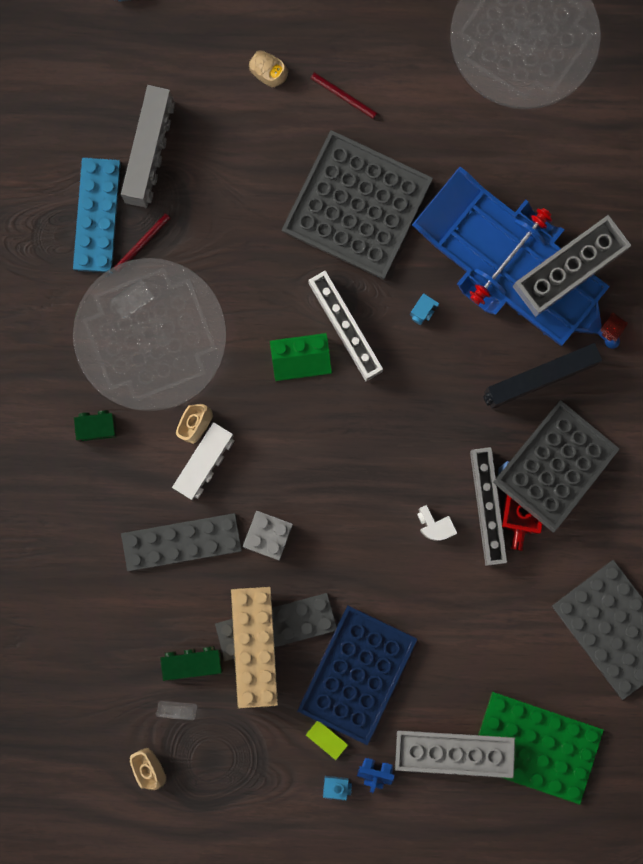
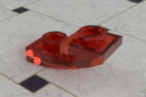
(613, 327)

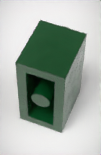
(95, 427)

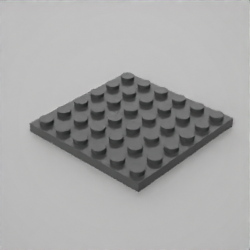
(357, 204)

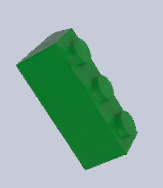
(300, 357)

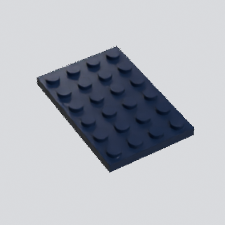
(357, 675)

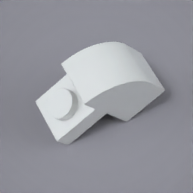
(435, 530)

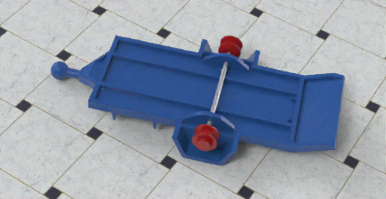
(501, 248)

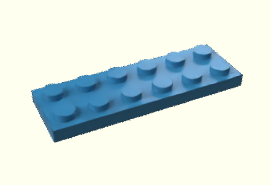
(96, 215)

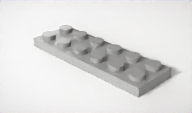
(455, 754)

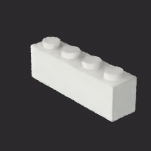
(203, 461)

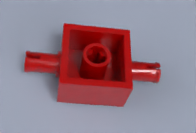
(519, 524)

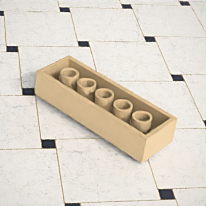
(254, 647)

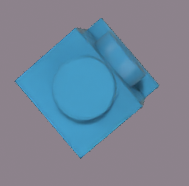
(423, 309)

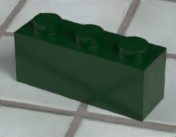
(191, 663)

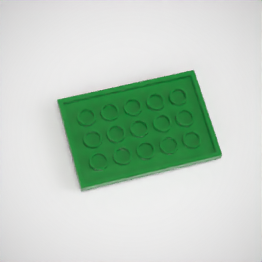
(550, 749)

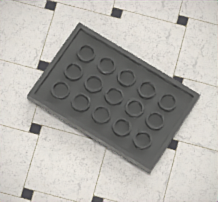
(556, 466)
(608, 625)

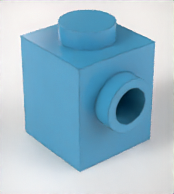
(336, 788)

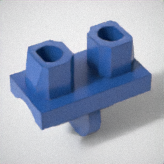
(384, 776)

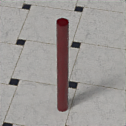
(343, 95)
(145, 239)

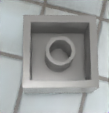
(267, 535)

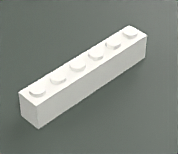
(345, 326)

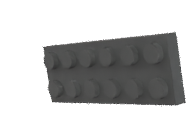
(181, 542)
(290, 623)

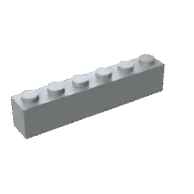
(488, 506)

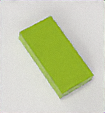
(326, 740)

